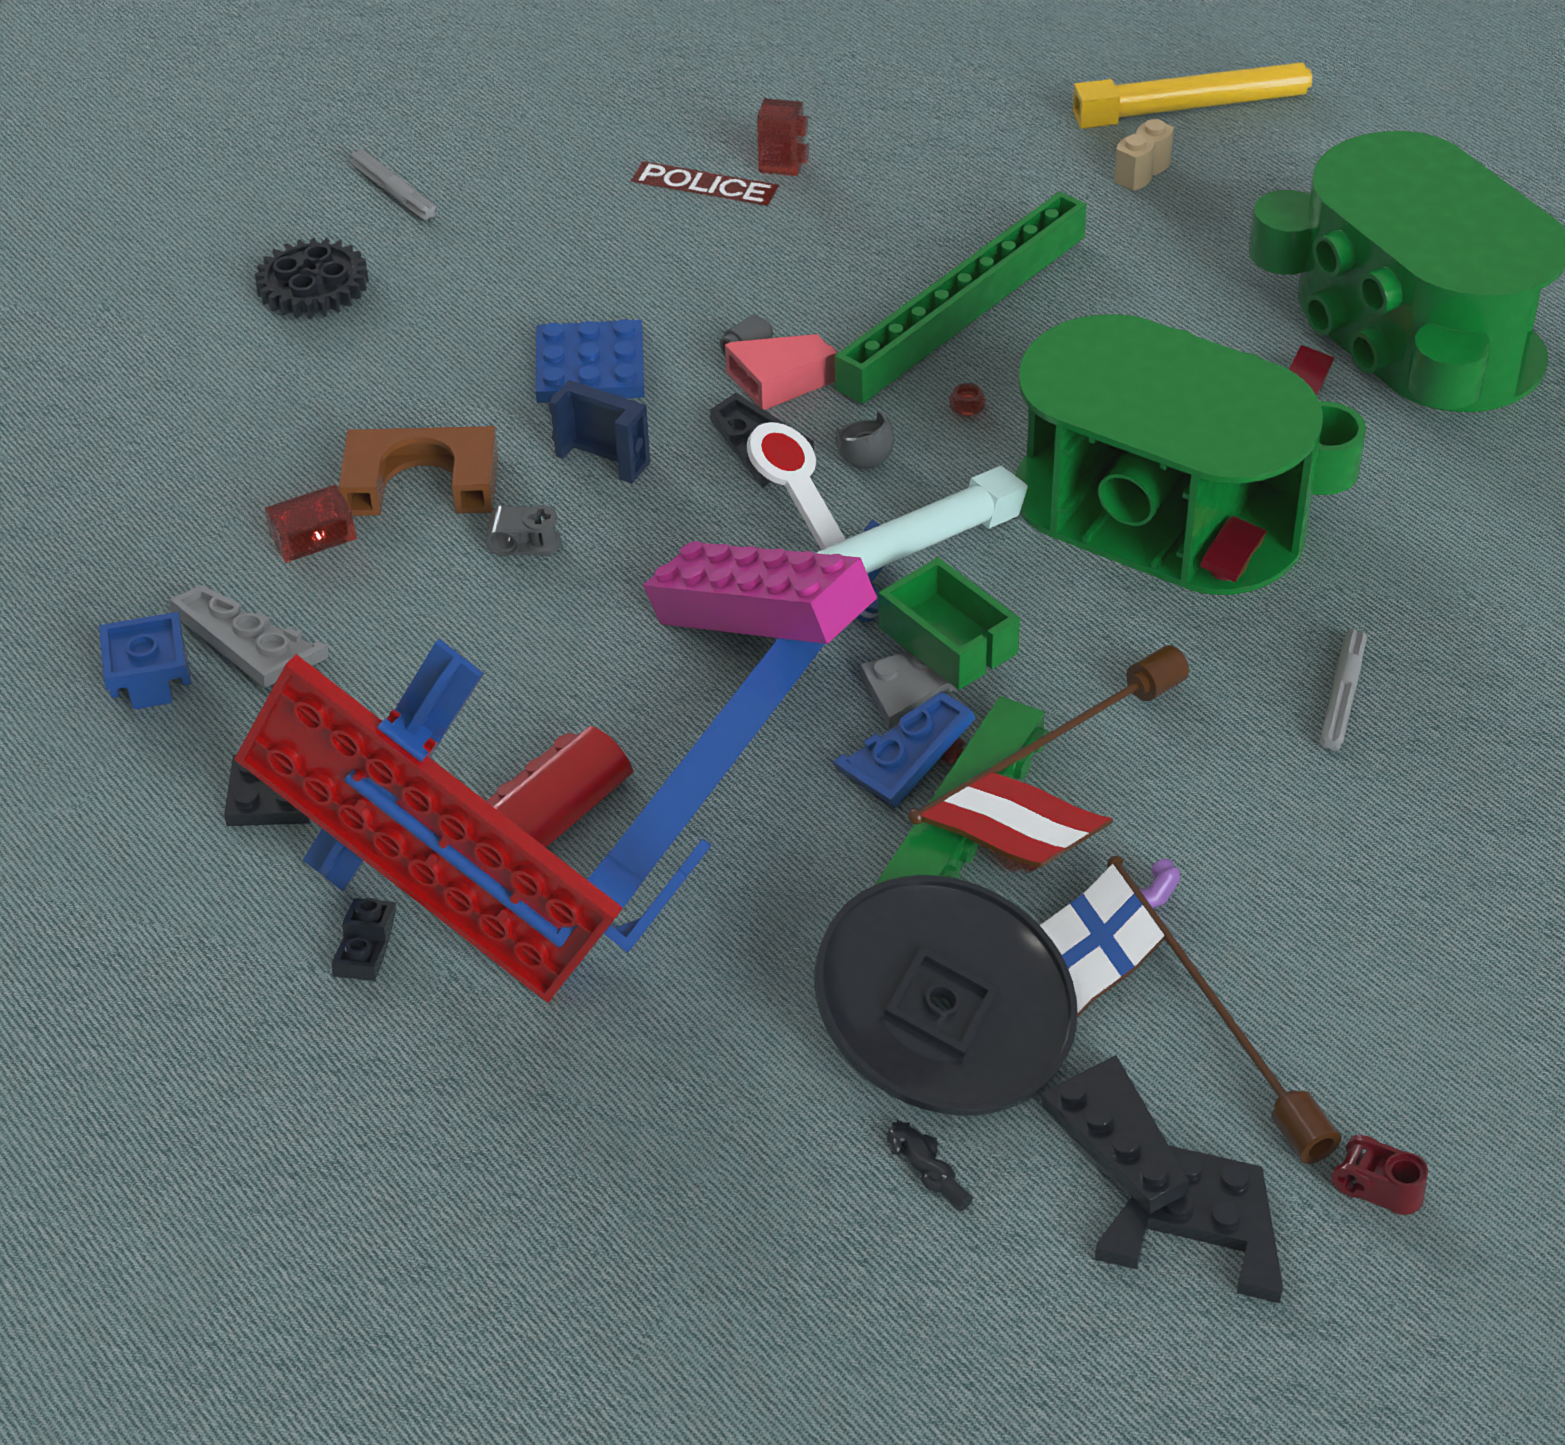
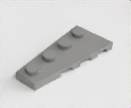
(242, 636)

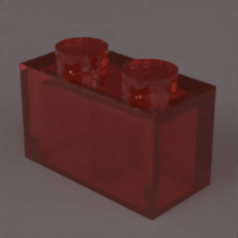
(781, 137)
(310, 523)

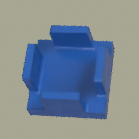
(144, 657)

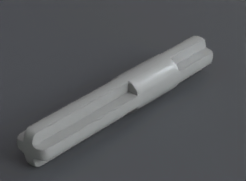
(393, 184)
(1343, 689)

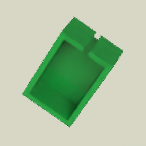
(948, 623)

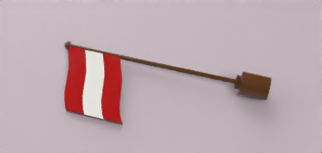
(1023, 819)

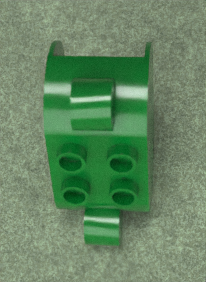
(1418, 267)
(1163, 436)

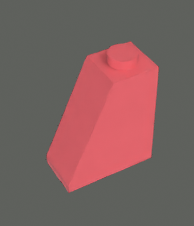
(780, 367)

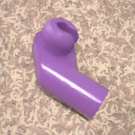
(1165, 882)

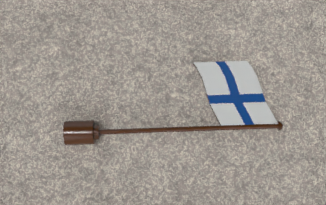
(1112, 933)

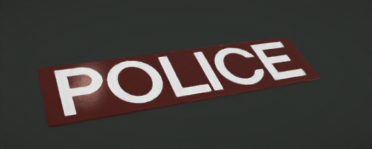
(705, 183)

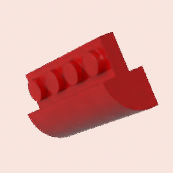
(563, 784)

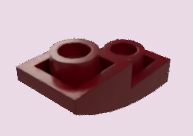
(1312, 367)
(1233, 549)

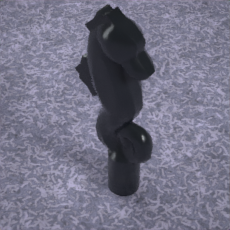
(921, 1151)

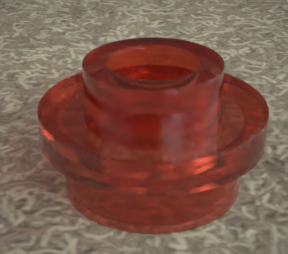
(967, 399)

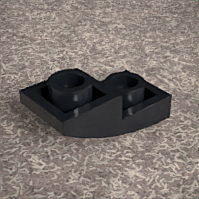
(364, 939)

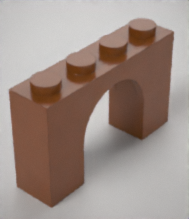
(379, 454)

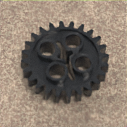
(311, 277)

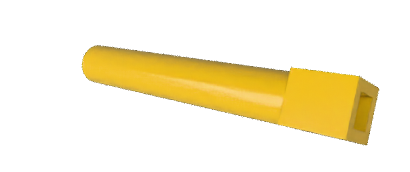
(1103, 102)

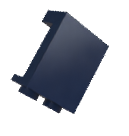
(602, 426)

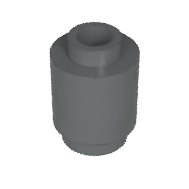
(749, 329)

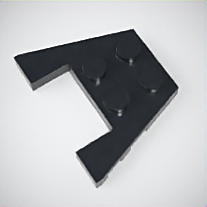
(1223, 1208)

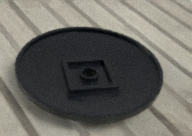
(953, 941)

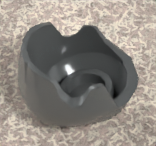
(866, 441)

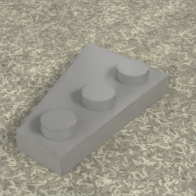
(901, 684)

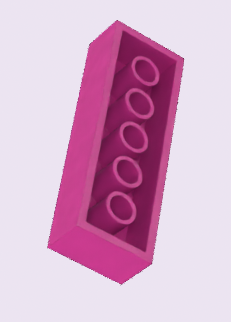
(760, 591)

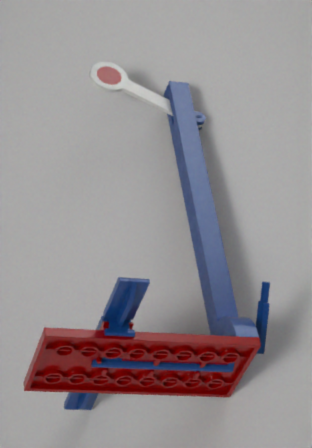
(455, 852)

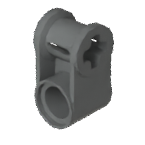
(520, 530)

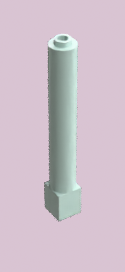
(987, 501)

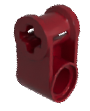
(1382, 1175)

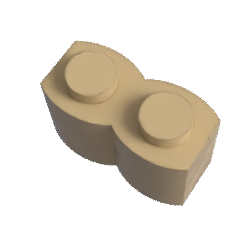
(1143, 154)

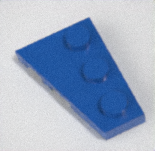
(903, 756)

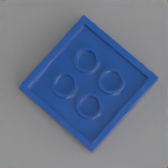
(592, 354)

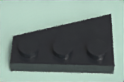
(736, 420)

